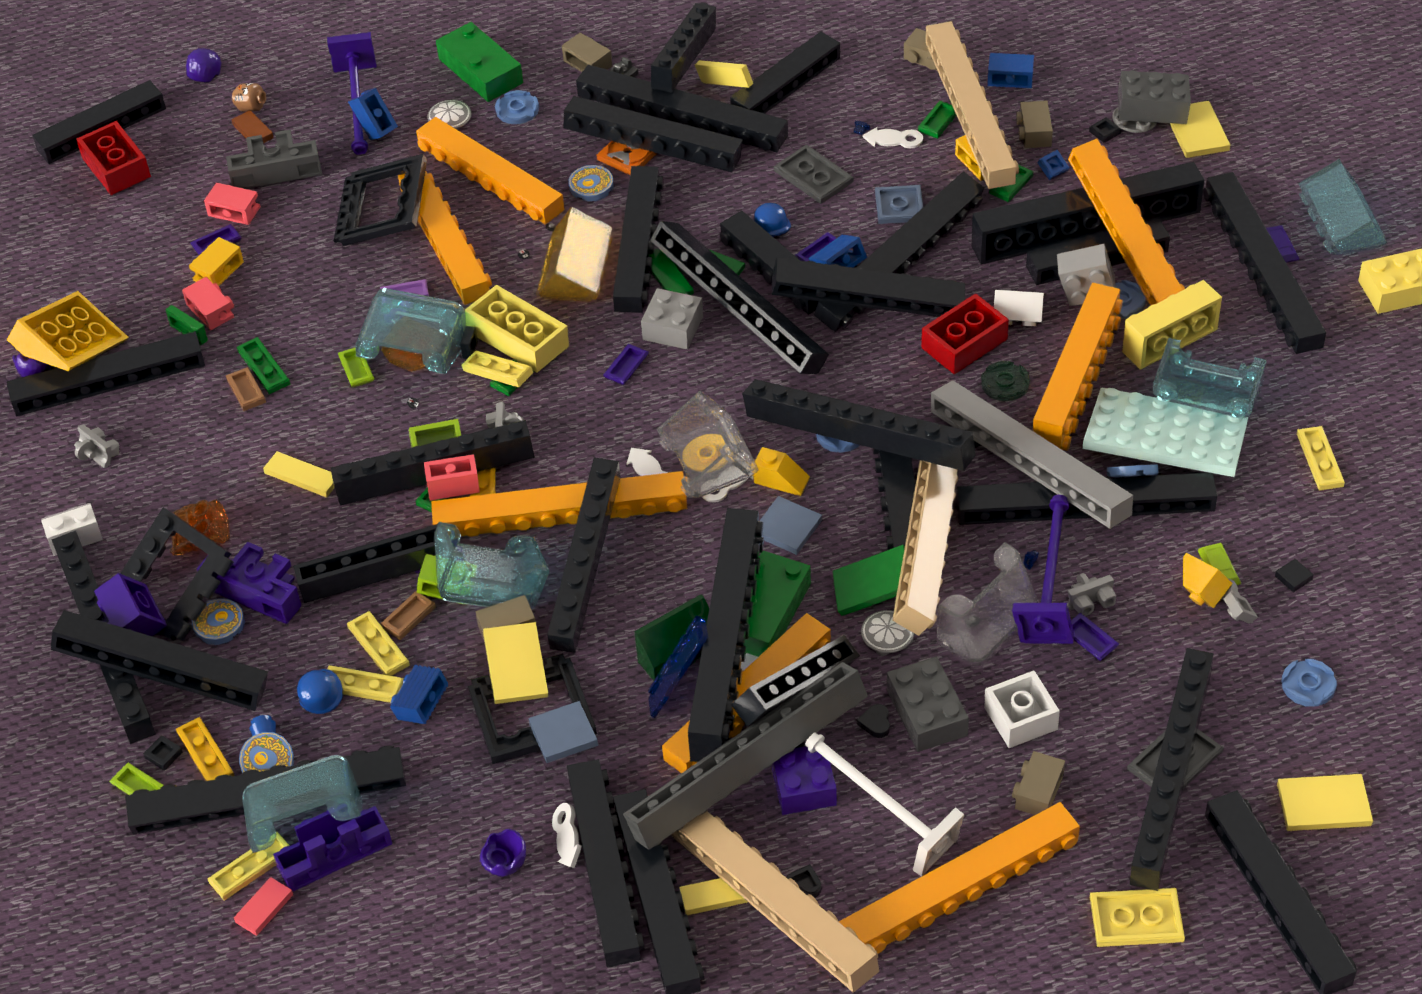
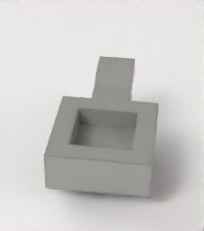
(1238, 606)

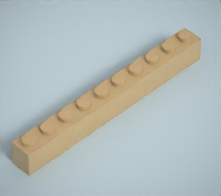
(971, 105)
(925, 547)
(780, 900)

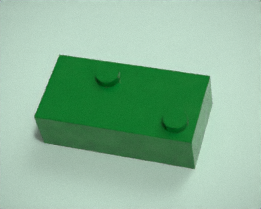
(479, 61)
(778, 595)

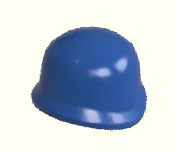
(772, 219)
(319, 691)

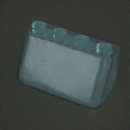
(1341, 211)

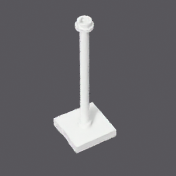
(935, 841)

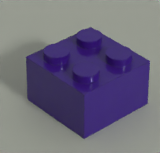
(130, 605)
(804, 781)

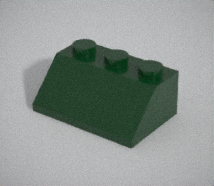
(660, 637)

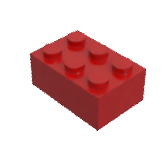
(113, 157)
(964, 333)

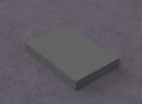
(813, 174)
(1203, 753)

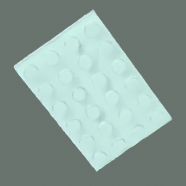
(1164, 432)

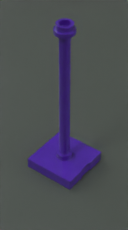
(351, 54)
(1046, 620)

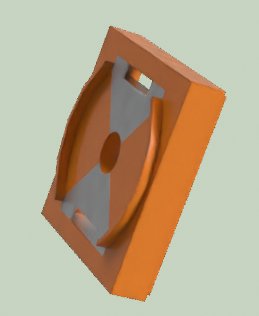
(615, 156)

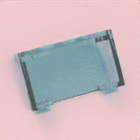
(413, 325)
(1207, 384)
(487, 574)
(297, 791)

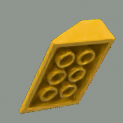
(66, 333)

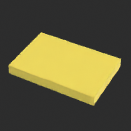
(1202, 132)
(515, 663)
(1324, 802)
(1136, 917)

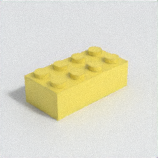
(1393, 281)
(1180, 317)
(517, 328)

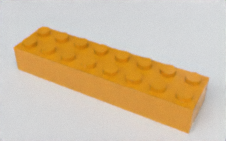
(1078, 366)

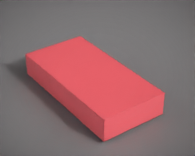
(263, 906)

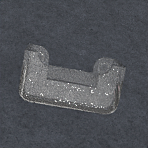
(707, 446)
(983, 626)

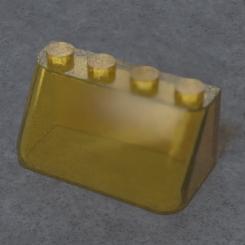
(575, 258)

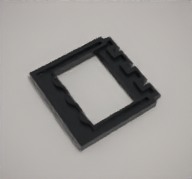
(353, 193)
(203, 583)
(524, 742)

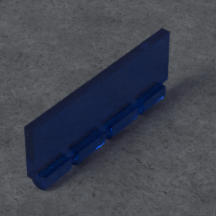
(677, 664)

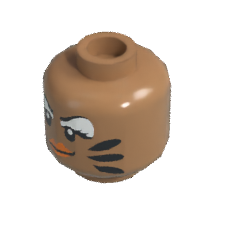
(249, 97)

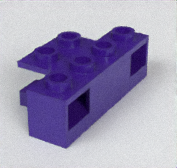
(260, 585)
(330, 846)

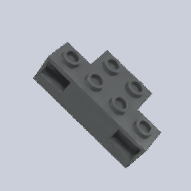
(274, 165)

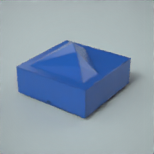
(1053, 165)

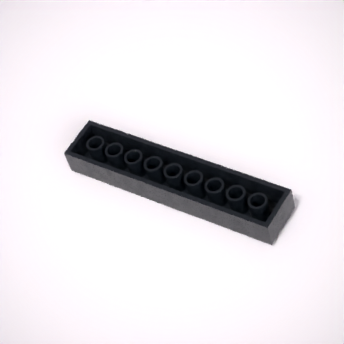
(1071, 214)
(727, 630)

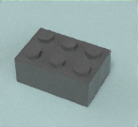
(1154, 97)
(927, 704)

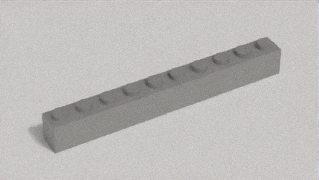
(1033, 454)

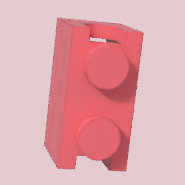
(232, 203)
(208, 303)
(451, 477)

